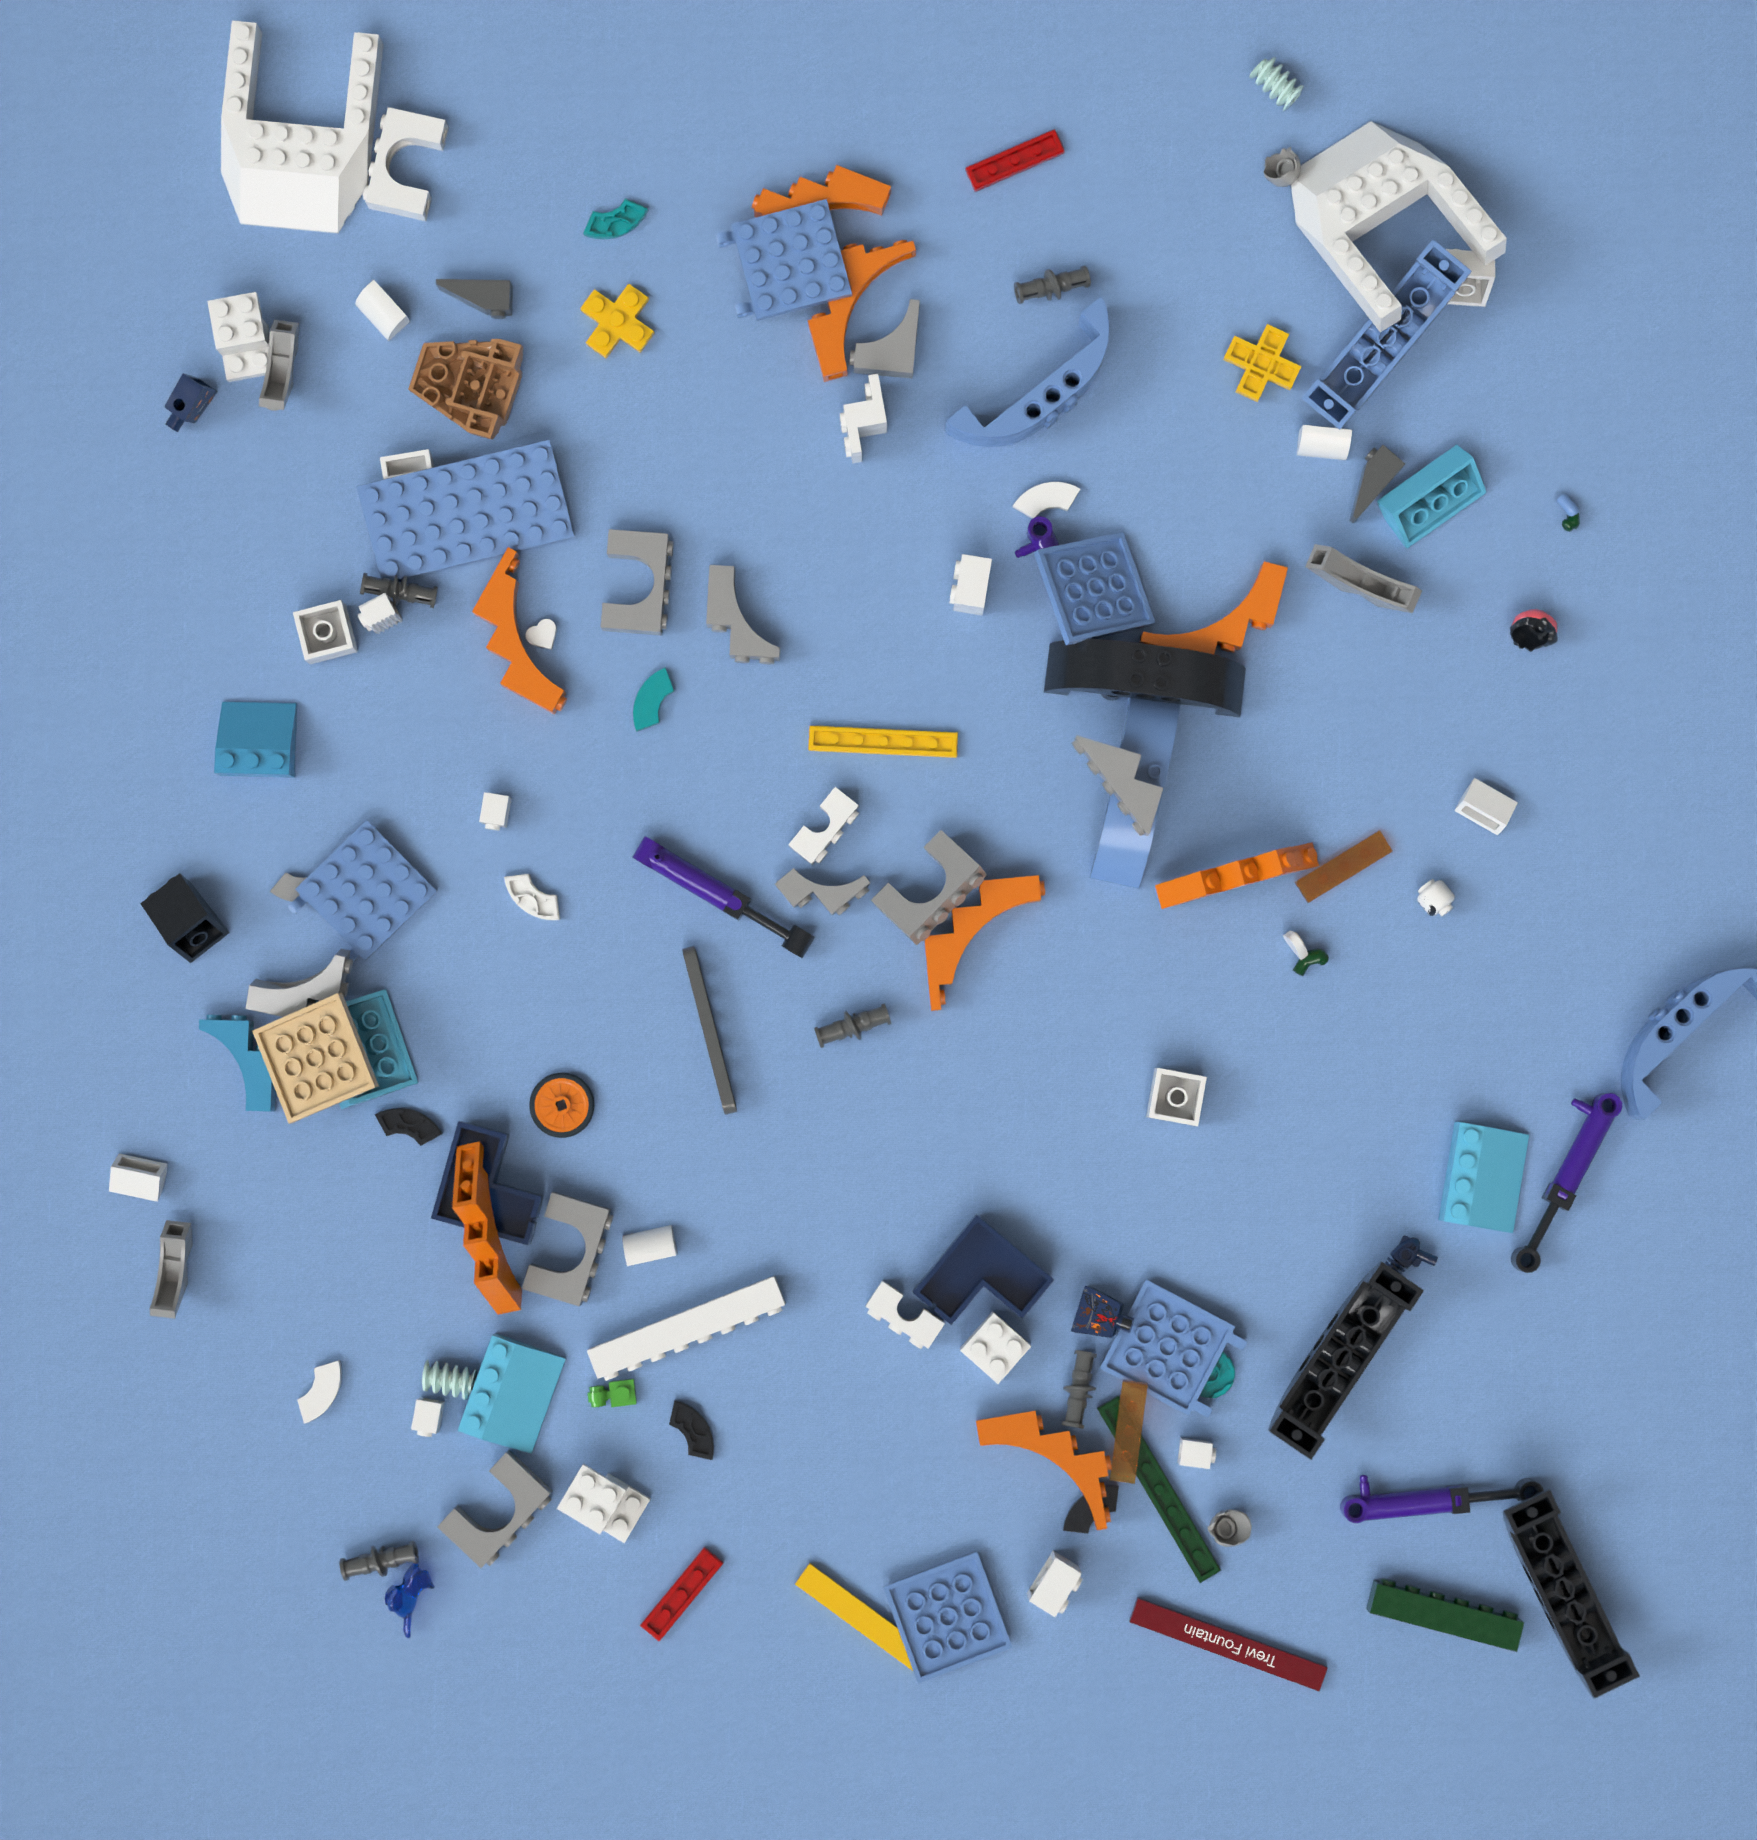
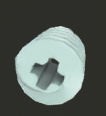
(1276, 82)
(448, 1380)

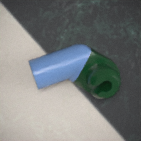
(1572, 512)

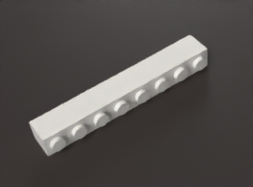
(682, 1328)

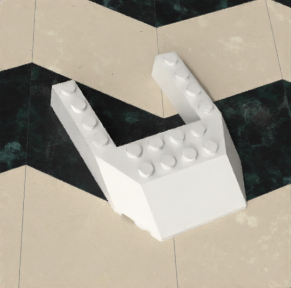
(296, 171)
(1366, 183)

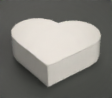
(542, 634)
(1296, 944)

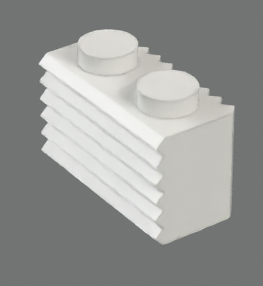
(379, 614)

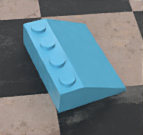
(382, 1044)
(1483, 1177)
(511, 1393)

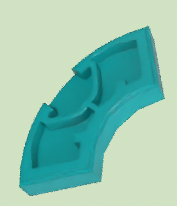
(615, 223)
(649, 699)

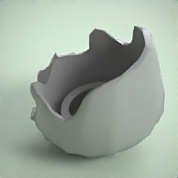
(1282, 168)
(1230, 1527)

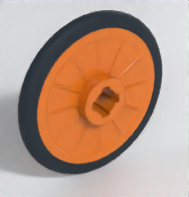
(545, 1109)

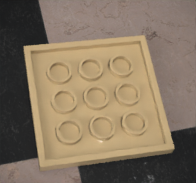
(315, 1058)

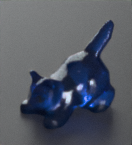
(404, 1597)

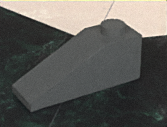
(486, 296)
(1375, 476)

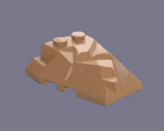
(470, 382)

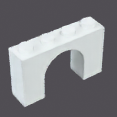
(398, 131)

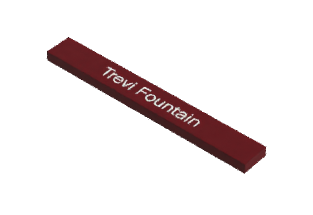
(1228, 1644)

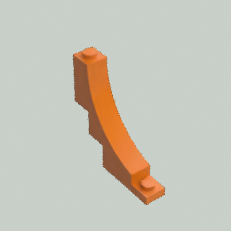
(498, 608)
(945, 950)
(481, 1237)

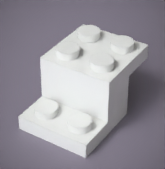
(240, 335)
(863, 419)
(603, 1503)

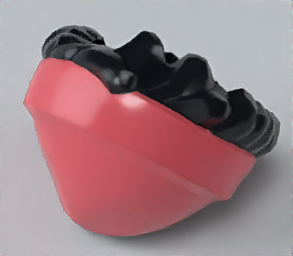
(1533, 630)

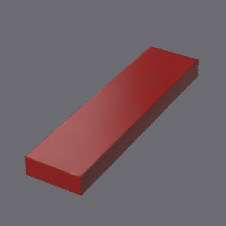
(1014, 160)
(681, 1594)

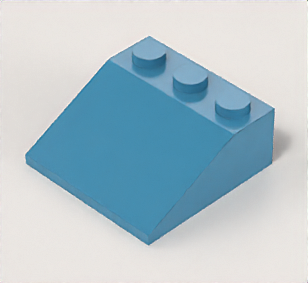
(256, 740)

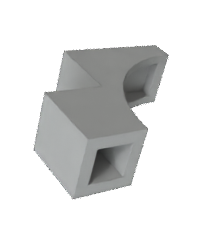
(280, 363)
(834, 898)
(172, 1271)

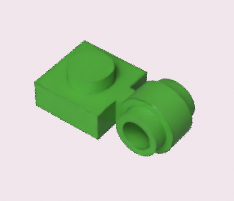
(620, 1392)

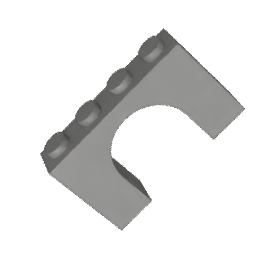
(647, 615)
(919, 919)
(591, 1222)
(483, 1543)

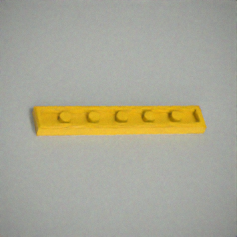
(883, 741)
(853, 1612)

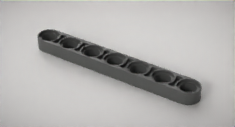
(709, 1030)

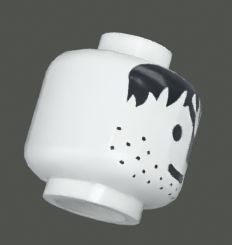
(1436, 898)

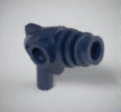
(1409, 1254)

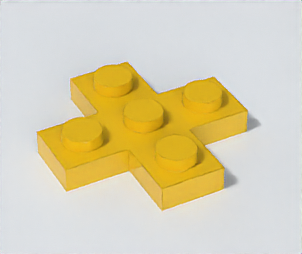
(617, 321)
(1262, 363)

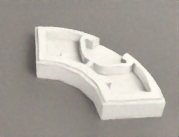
(1045, 497)
(531, 899)
(323, 1391)

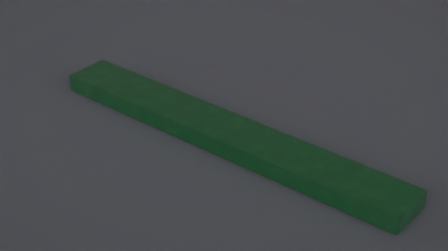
(1166, 1502)

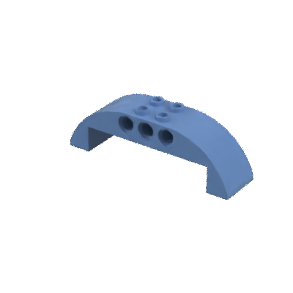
(1375, 353)
(1015, 423)
(1151, 733)
(1649, 1050)

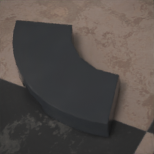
(409, 1123)
(694, 1429)
(1080, 1516)

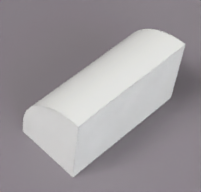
(381, 310)
(1324, 442)
(406, 463)
(1486, 806)
(137, 1177)
(649, 1245)

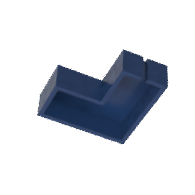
(511, 1206)
(978, 1260)

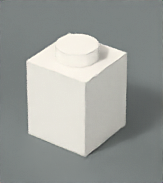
(495, 811)
(427, 1416)
(1196, 1453)

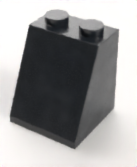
(184, 918)

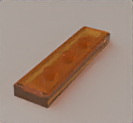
(1343, 866)
(1128, 1431)

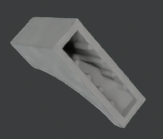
(892, 354)

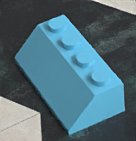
(1432, 495)

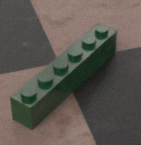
(1445, 1615)

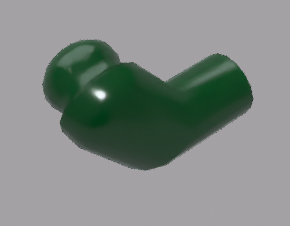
(1315, 956)

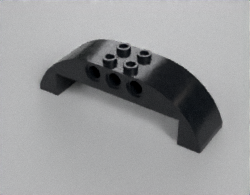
(1146, 674)
(1341, 1357)
(1567, 1595)

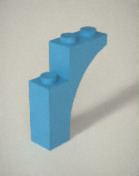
(238, 1038)

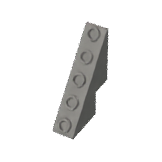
(1118, 771)

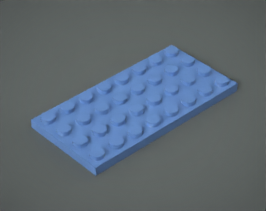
(465, 510)

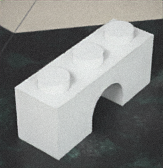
(813, 845)
(920, 1329)

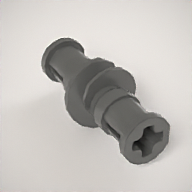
(1052, 284)
(399, 590)
(852, 1025)
(1079, 1389)
(379, 1561)

